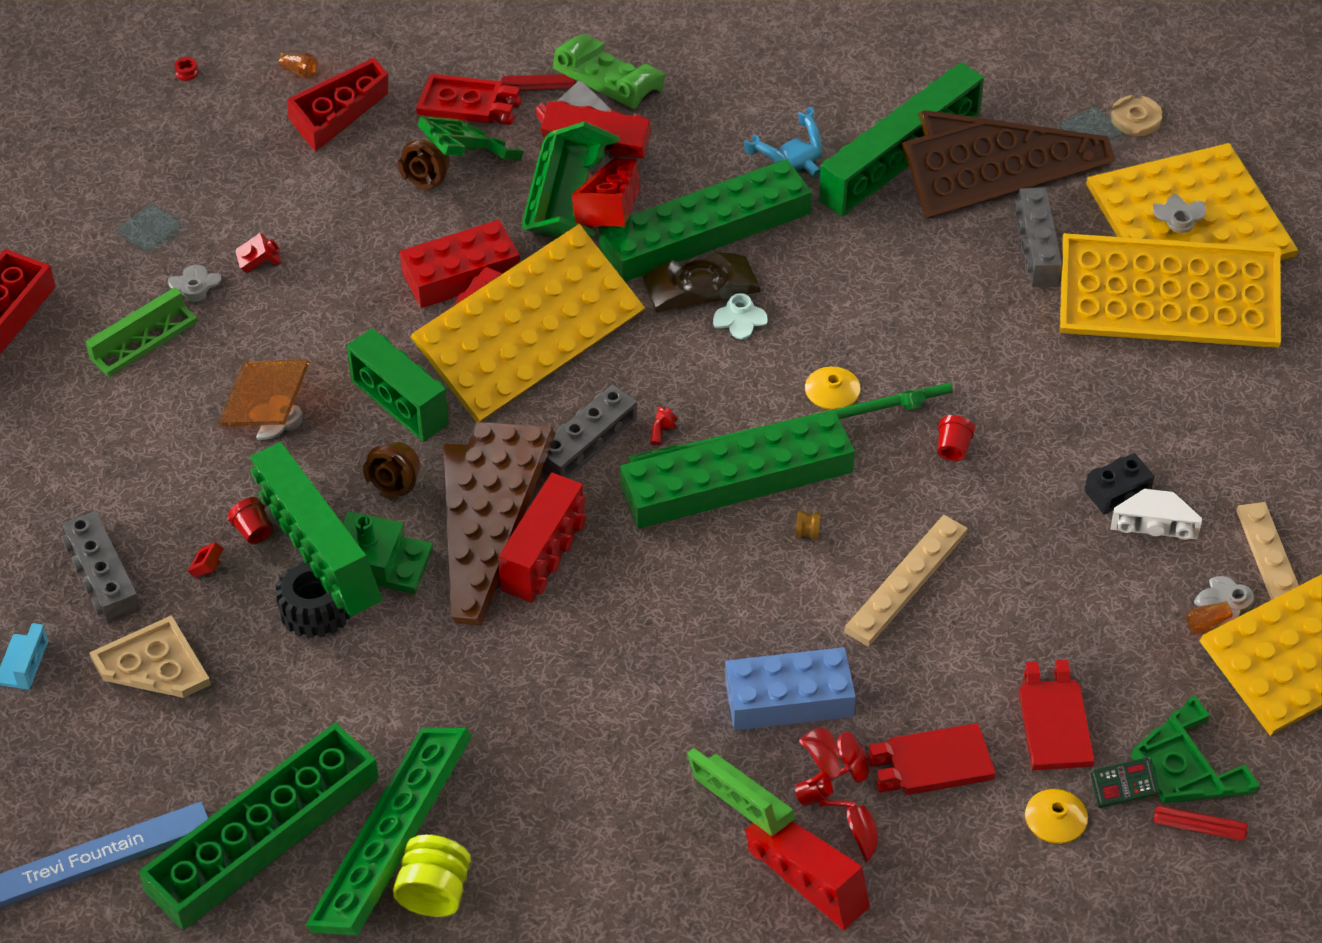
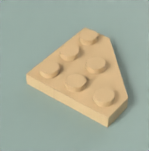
(153, 660)

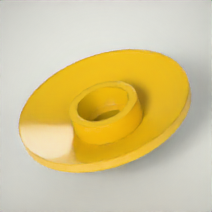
(832, 388)
(1056, 826)

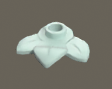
(740, 316)

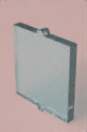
(1091, 122)
(148, 228)

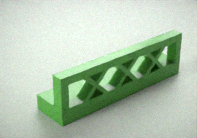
(136, 329)
(740, 792)

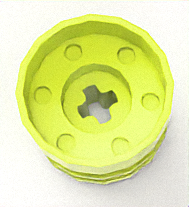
(432, 876)

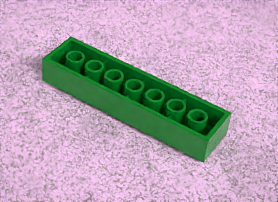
(879, 154)
(706, 219)
(736, 469)
(315, 530)
(258, 826)

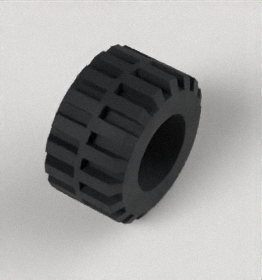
(300, 611)

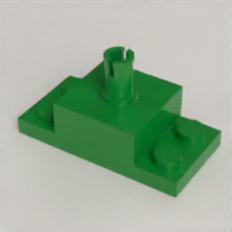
(394, 559)

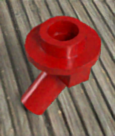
(664, 420)

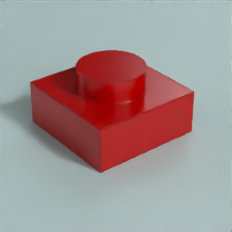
(206, 560)

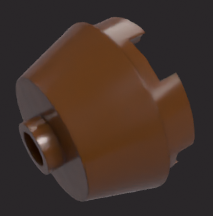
(423, 164)
(392, 469)

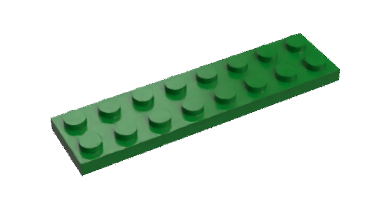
(387, 831)

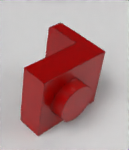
(256, 252)

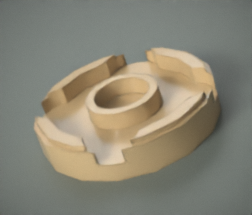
(1135, 122)

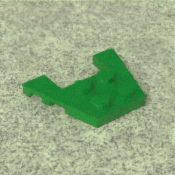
(455, 136)
(1181, 767)

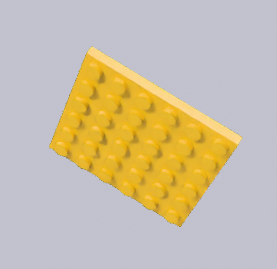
(1215, 175)

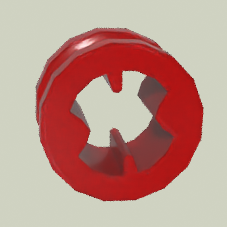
(186, 68)

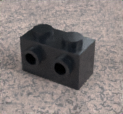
(1118, 482)

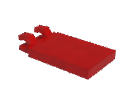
(468, 99)
(1054, 720)
(932, 760)

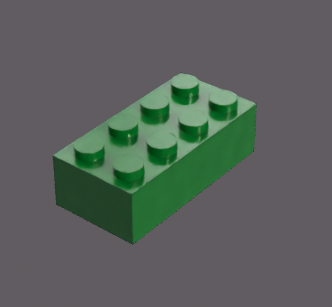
(398, 384)

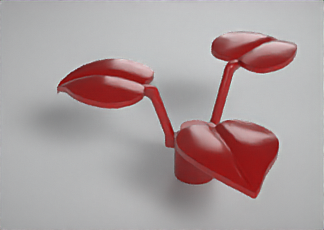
(817, 789)

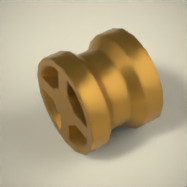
(808, 525)

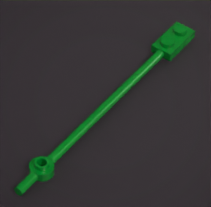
(910, 398)

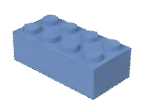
(789, 688)

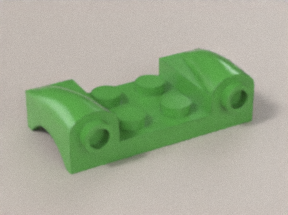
(585, 61)

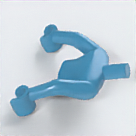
(795, 151)

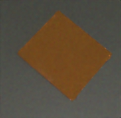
(264, 393)

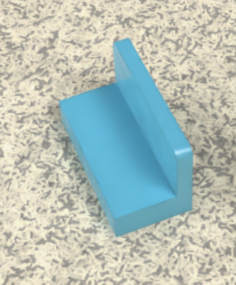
(23, 658)

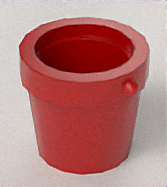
(954, 437)
(251, 520)

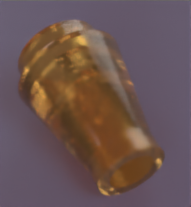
(299, 63)
(1206, 617)

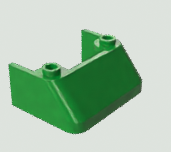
(559, 173)

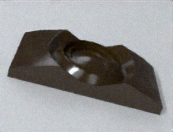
(700, 281)

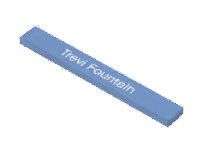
(99, 854)

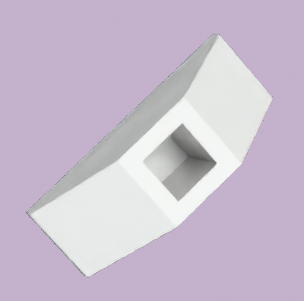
(1157, 514)

